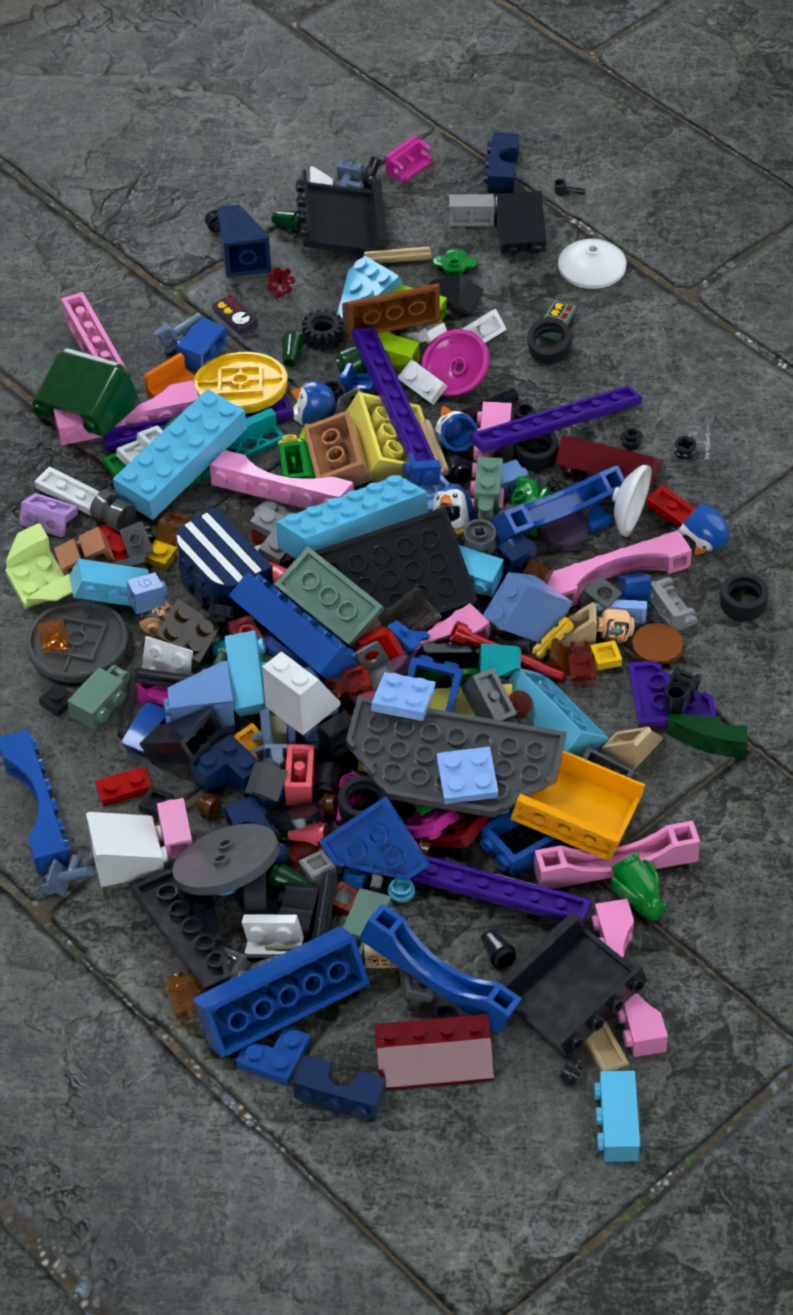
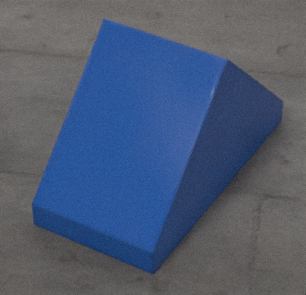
(635, 586)

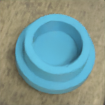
(401, 890)

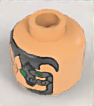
(151, 619)
(615, 625)

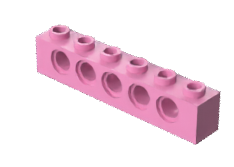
(87, 328)

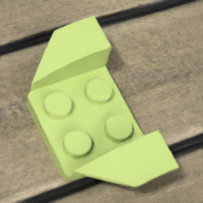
(34, 569)

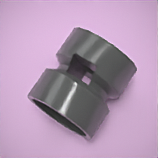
(112, 510)
(480, 536)

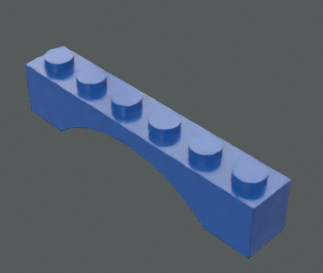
(558, 505)
(21, 762)
(394, 939)

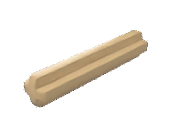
(399, 255)
(434, 445)

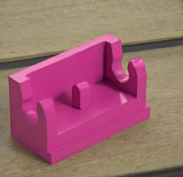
(408, 159)

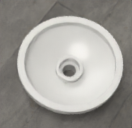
(592, 263)
(630, 499)

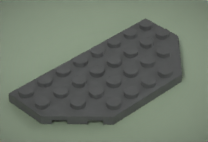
(404, 751)

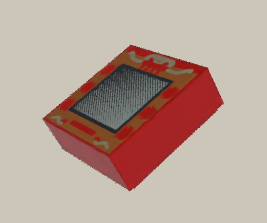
(344, 898)

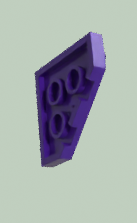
(648, 688)

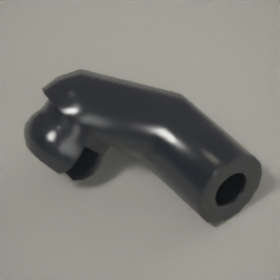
(371, 171)

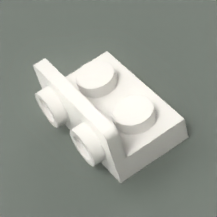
(270, 930)

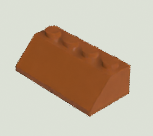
(393, 310)

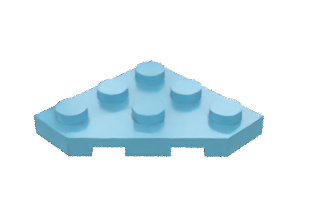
(368, 280)

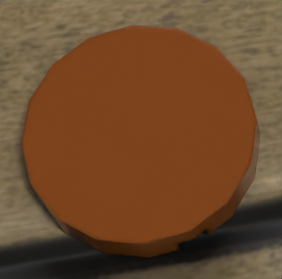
(657, 643)

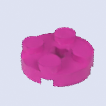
(431, 823)

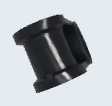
(680, 691)

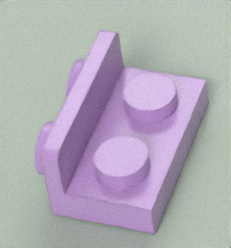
(48, 512)

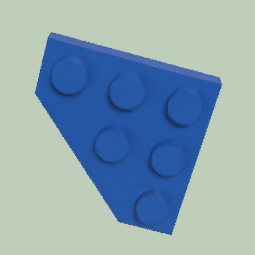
(376, 844)

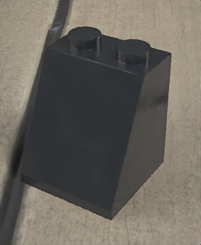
(520, 222)

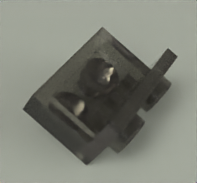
(412, 611)

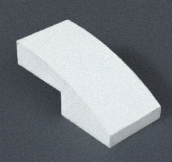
(144, 438)

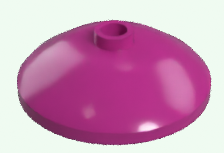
(453, 351)

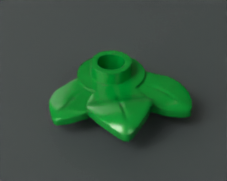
(454, 262)

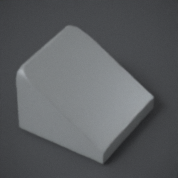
(315, 866)

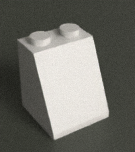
(296, 694)
(125, 847)

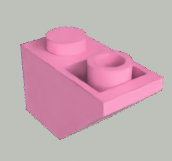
(174, 827)

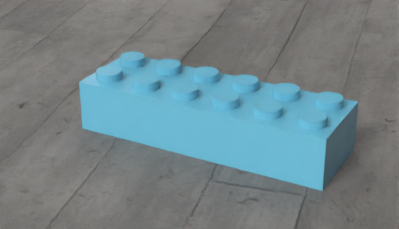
(180, 453)
(351, 515)

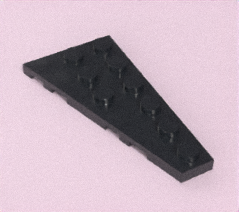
(187, 925)

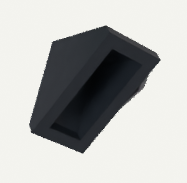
(459, 292)

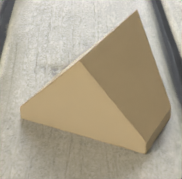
(584, 627)
(632, 745)

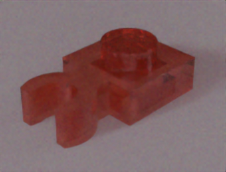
(581, 663)
(352, 681)

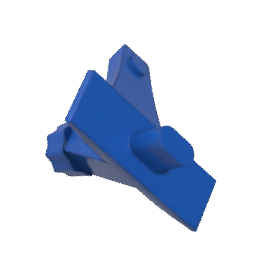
(408, 638)

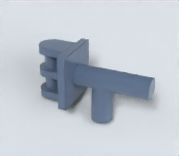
(349, 174)
(173, 334)
(268, 749)
(59, 877)

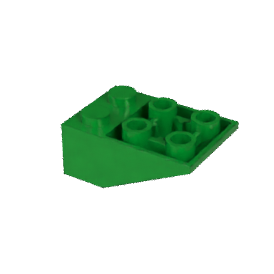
(296, 460)

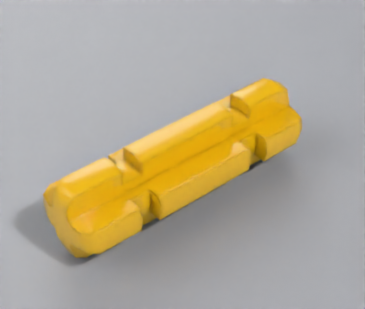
(564, 625)

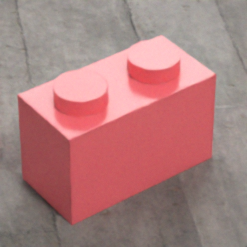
(300, 774)

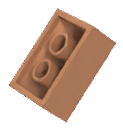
(337, 449)

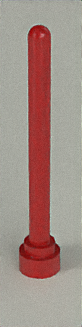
(461, 633)

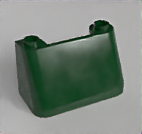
(88, 388)

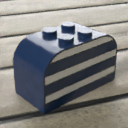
(215, 559)

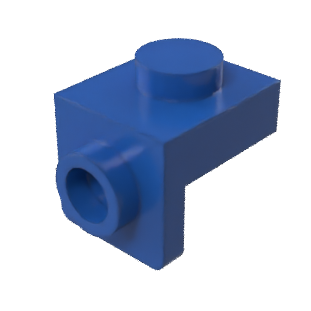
(350, 380)
(422, 472)

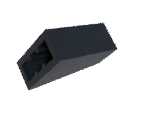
(182, 739)

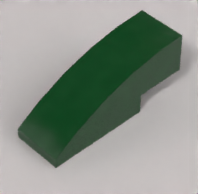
(708, 734)

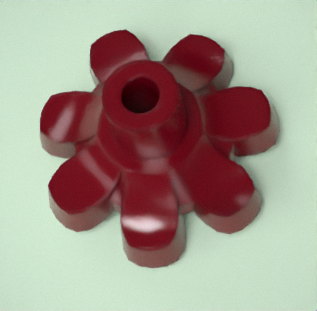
(280, 281)

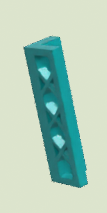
(256, 429)

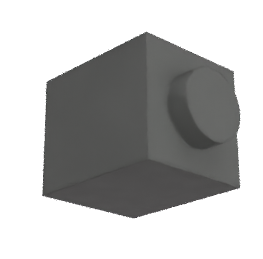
(266, 781)

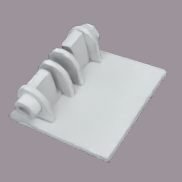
(166, 657)

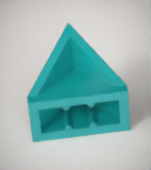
(503, 658)

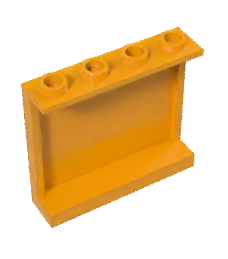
(584, 806)

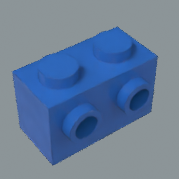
(202, 343)

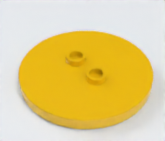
(244, 379)

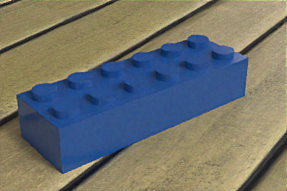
(294, 627)
(281, 991)

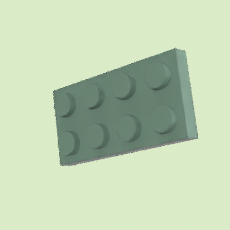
(329, 596)

